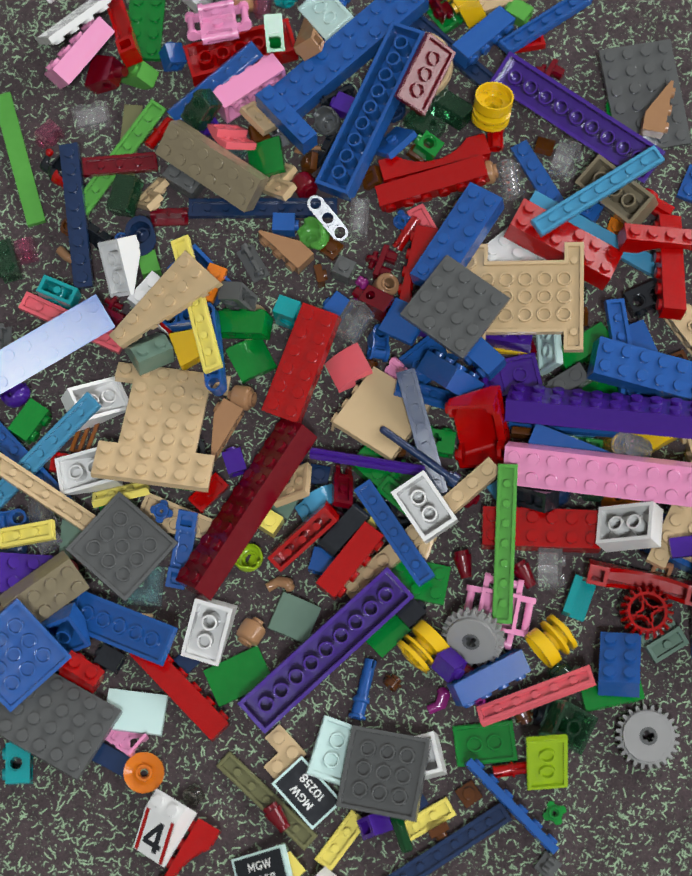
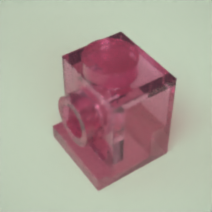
(48, 134)
(26, 250)

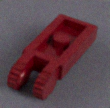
(342, 487)

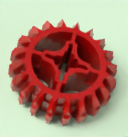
(663, 607)

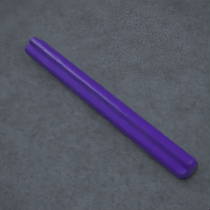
(365, 461)

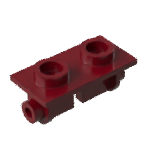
(441, 10)
(169, 217)

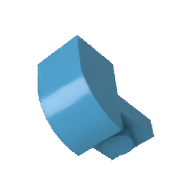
(314, 501)

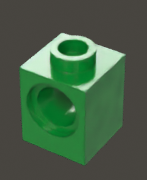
(427, 153)

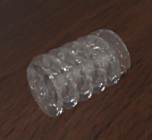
(510, 179)
(631, 445)

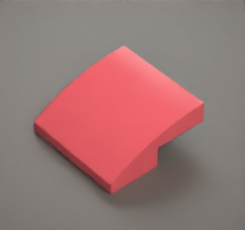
(231, 136)
(348, 367)

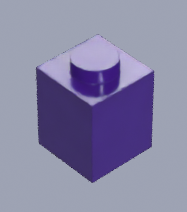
(342, 104)
(234, 462)
(449, 665)
(374, 825)

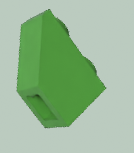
(141, 76)

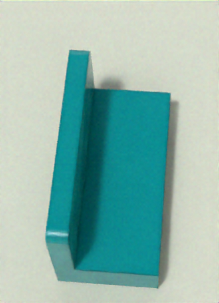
(578, 599)

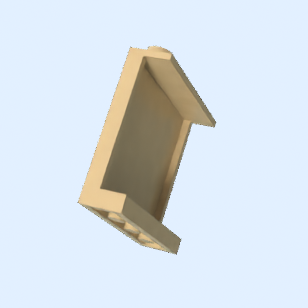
(371, 408)

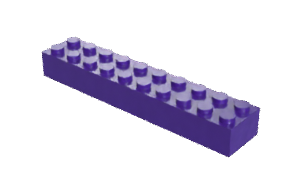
(571, 113)
(599, 411)
(325, 650)

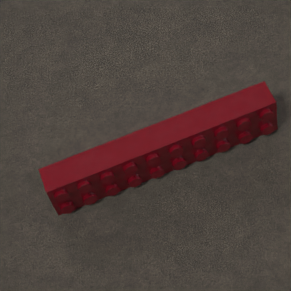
(246, 508)

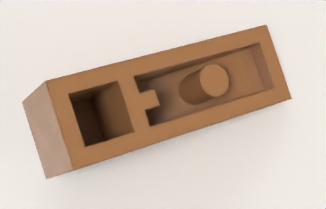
(225, 421)

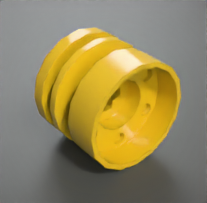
(492, 106)
(548, 643)
(423, 646)

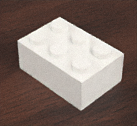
(424, 507)
(629, 526)

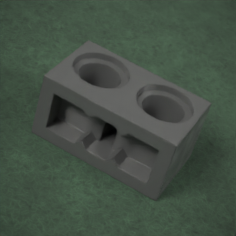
(237, 296)

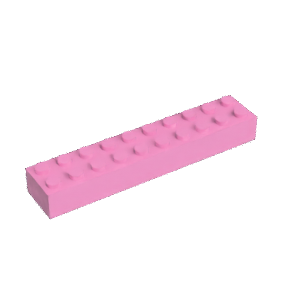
(601, 473)

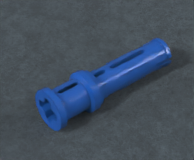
(361, 698)

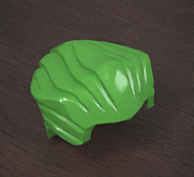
(313, 234)

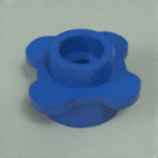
(397, 220)
(163, 505)

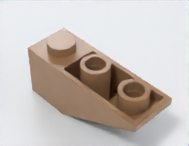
(308, 41)
(655, 117)
(291, 251)

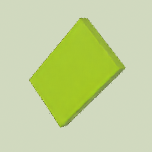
(547, 762)

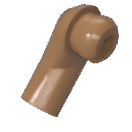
(64, 254)
(280, 581)

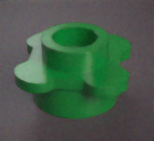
(548, 815)

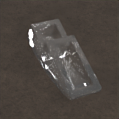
(40, 513)

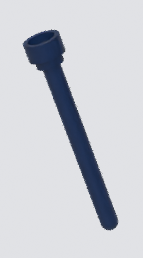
(450, 477)

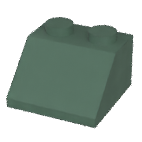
(150, 353)

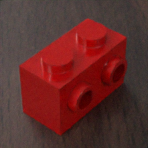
(82, 672)

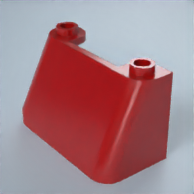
(479, 426)

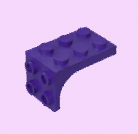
(517, 370)
(17, 566)

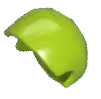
(255, 559)

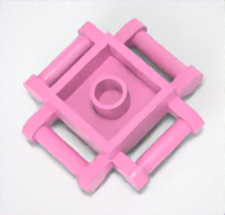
(218, 21)
(486, 603)

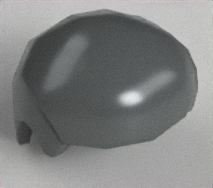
(326, 120)

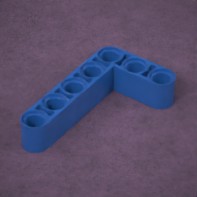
(181, 323)

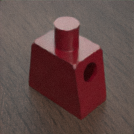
(104, 74)
(375, 299)

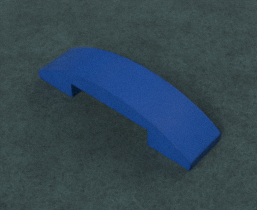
(185, 536)

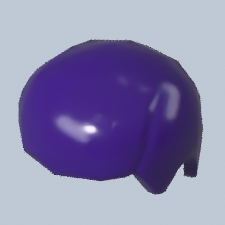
(16, 396)

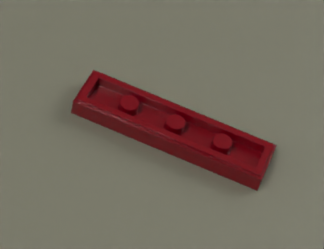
(119, 164)

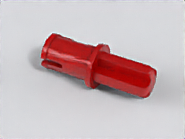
(157, 134)
(405, 233)
(509, 769)

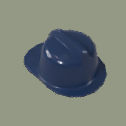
(144, 231)

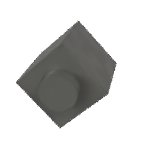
(344, 270)

